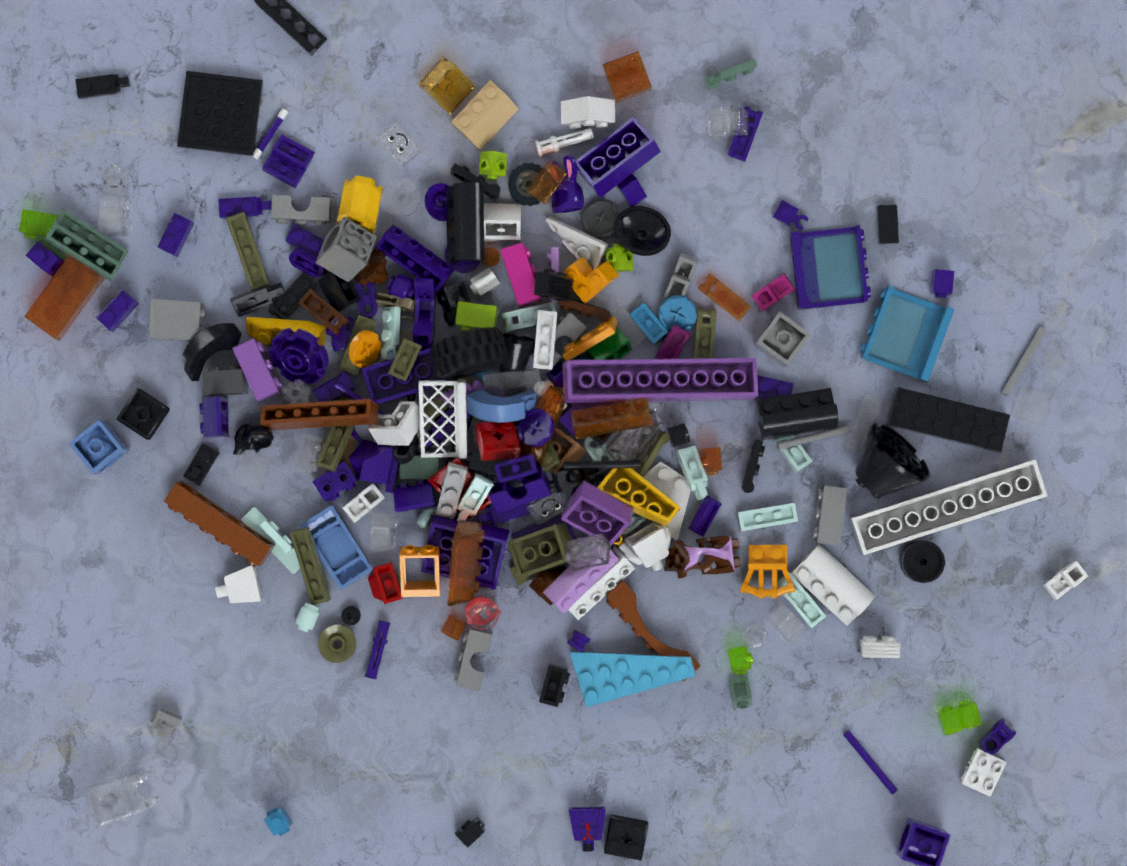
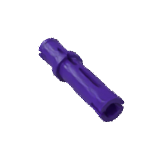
(372, 672)

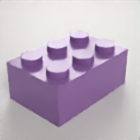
(258, 370)
(597, 512)

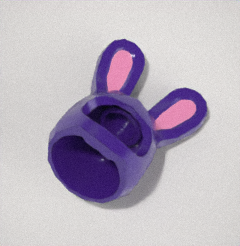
(569, 194)

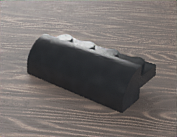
(465, 223)
(797, 414)

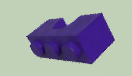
(507, 497)

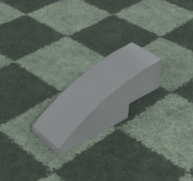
(681, 276)

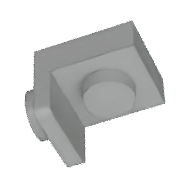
(169, 719)

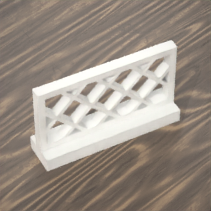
(460, 423)

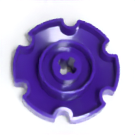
(298, 356)

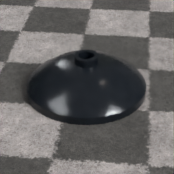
(642, 223)

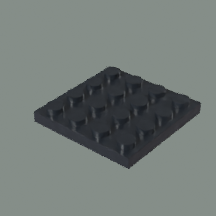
(220, 113)

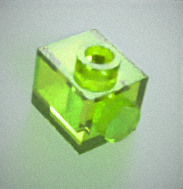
(739, 660)

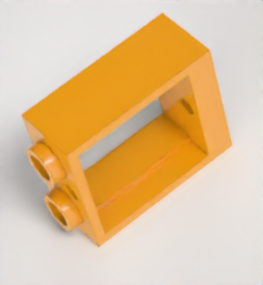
(420, 588)

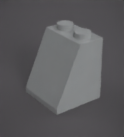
(175, 320)

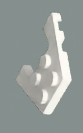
(675, 488)

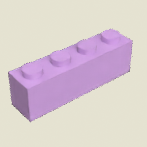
(575, 583)

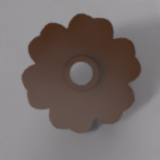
(374, 270)

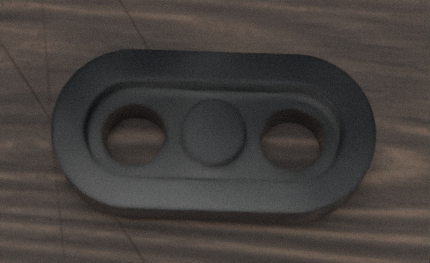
(403, 453)

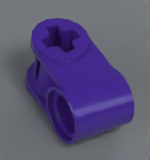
(997, 736)

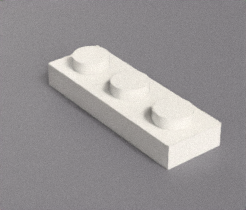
(545, 340)

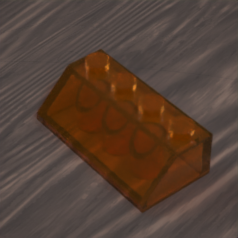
(464, 562)

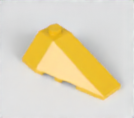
(267, 328)

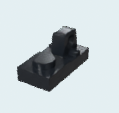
(201, 464)

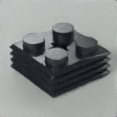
(143, 401)
(618, 827)

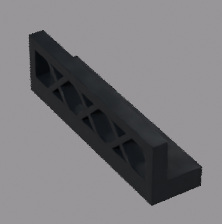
(288, 28)

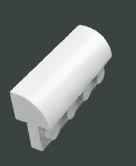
(833, 585)

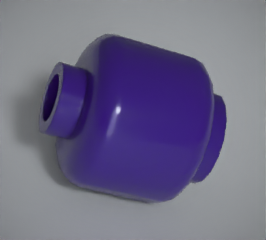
(401, 286)

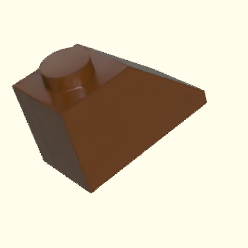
(544, 580)

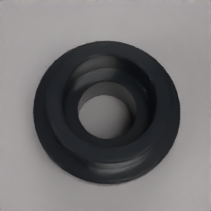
(357, 615)

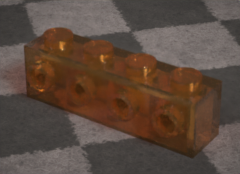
(611, 418)

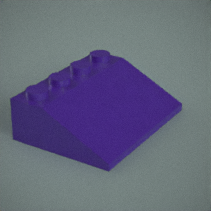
(494, 546)

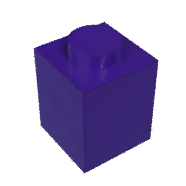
(942, 283)

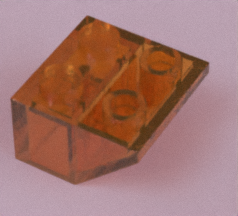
(627, 77)

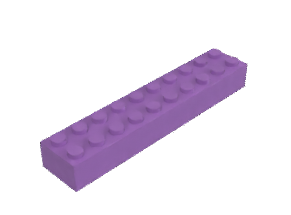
(660, 380)

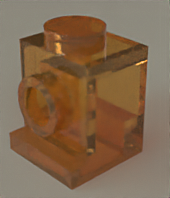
(712, 460)

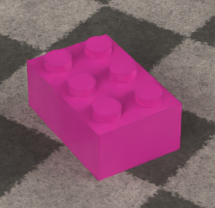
(520, 273)

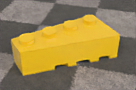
(640, 495)

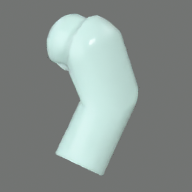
(424, 516)

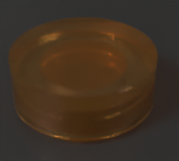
(492, 257)

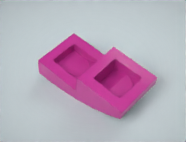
(773, 292)

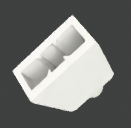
(241, 586)

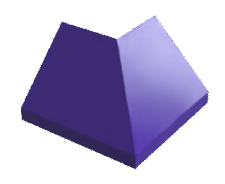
(372, 462)

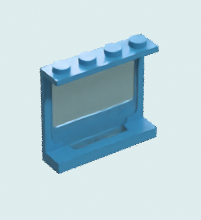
(906, 334)

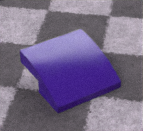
(288, 161)

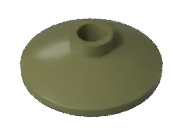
(329, 650)

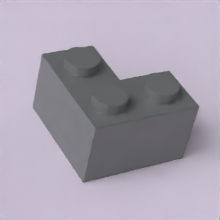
(225, 381)

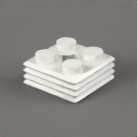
(879, 648)

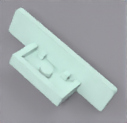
(283, 544)

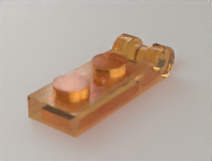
(725, 298)

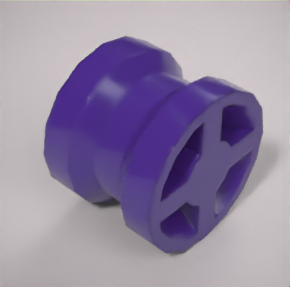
(578, 640)

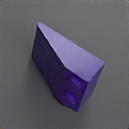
(215, 417)
(413, 497)

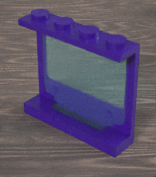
(830, 267)

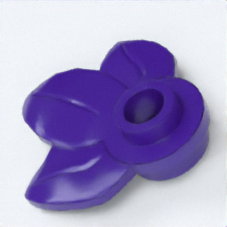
(341, 340)

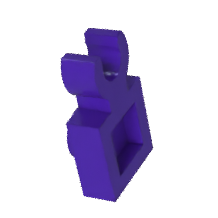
(787, 213)

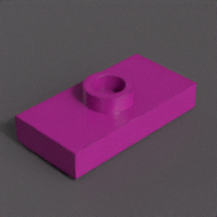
(673, 343)

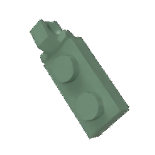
(730, 74)

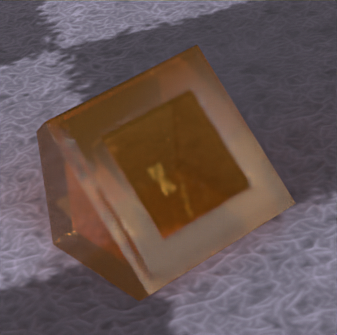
(453, 627)

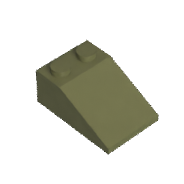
(540, 549)

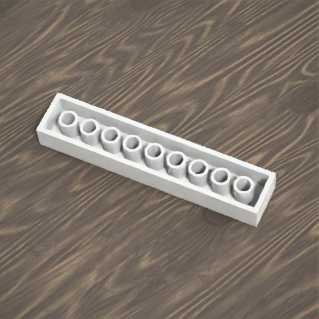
(948, 507)

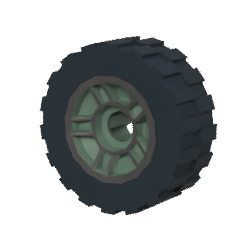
(518, 181)

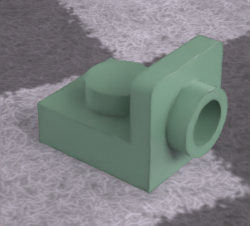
(740, 693)

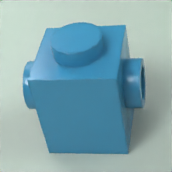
(278, 821)

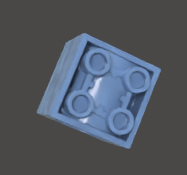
(99, 446)

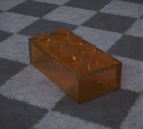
(64, 298)

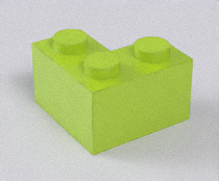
(476, 316)

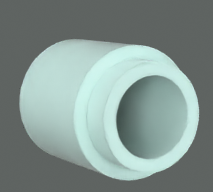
(307, 617)

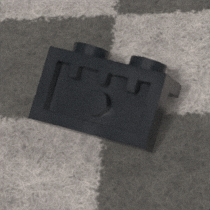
(448, 299)

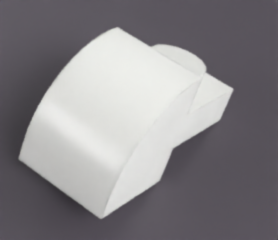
(363, 503)
(1065, 579)

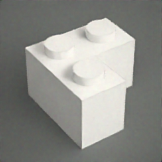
(587, 112)
(398, 427)

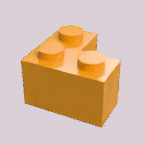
(590, 282)

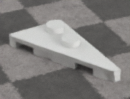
(579, 242)

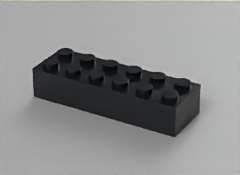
(948, 419)

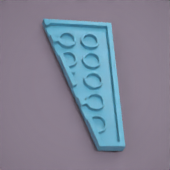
(619, 675)

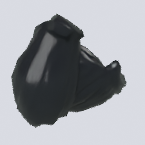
(252, 438)

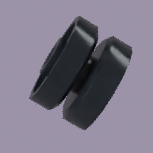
(911, 557)

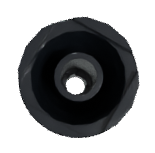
(518, 350)

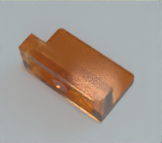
(546, 182)

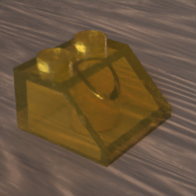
(446, 84)

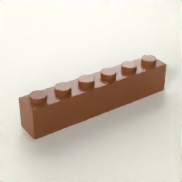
(319, 414)
(219, 523)

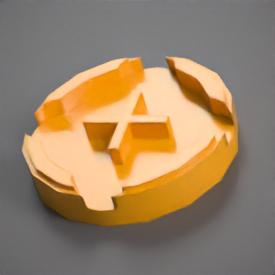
(364, 348)

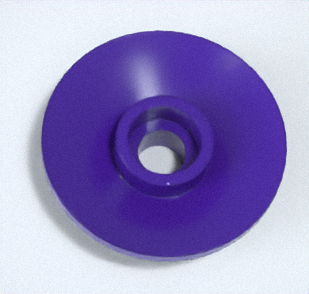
(436, 193)

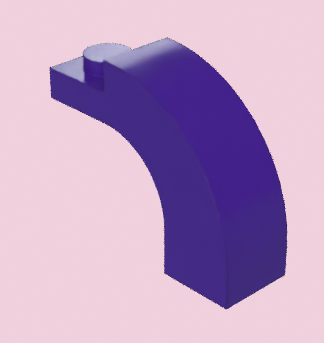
(424, 312)

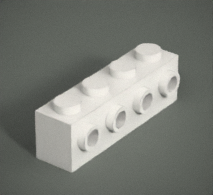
(603, 586)

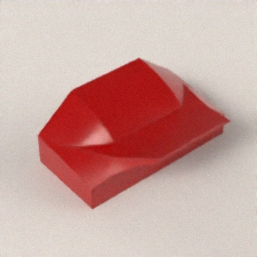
(385, 583)

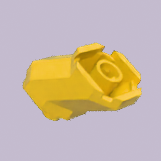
(361, 202)

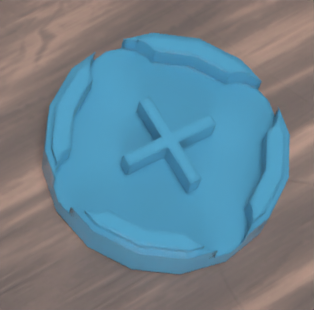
(677, 311)

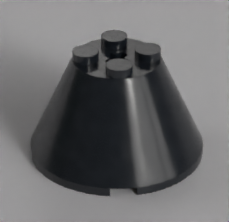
(888, 463)

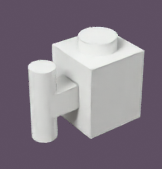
(484, 282)

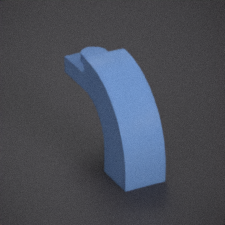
(500, 409)

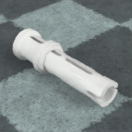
(555, 144)

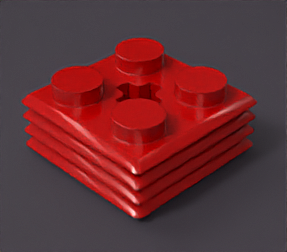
(497, 440)

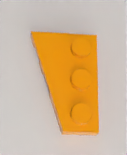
(590, 338)

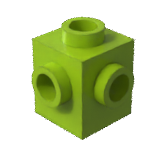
(493, 164)
(619, 258)

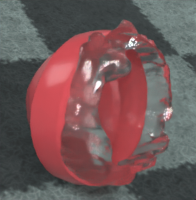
(482, 613)

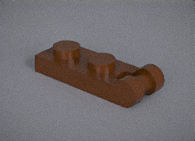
(586, 309)
(323, 311)

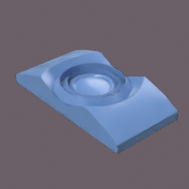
(337, 547)

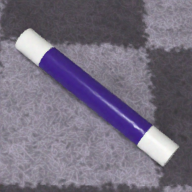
(270, 132)

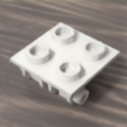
(983, 772)

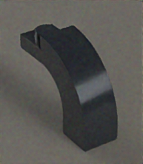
(206, 343)

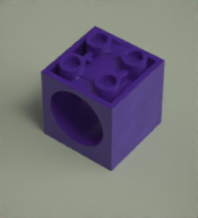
(922, 843)

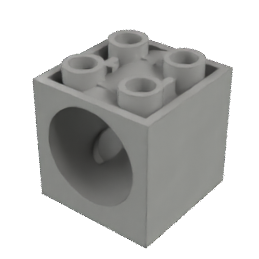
(346, 249)
(782, 339)

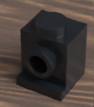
(678, 435)
(470, 831)

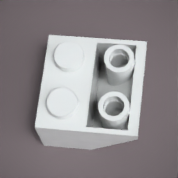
(502, 222)

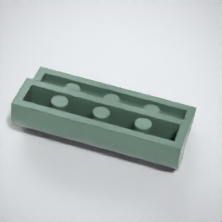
(86, 245)

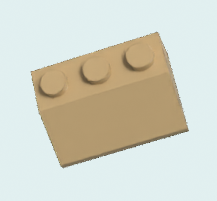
(485, 115)

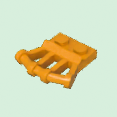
(768, 558)

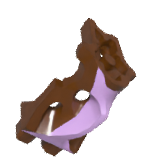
(720, 553)

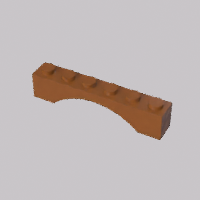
(625, 601)

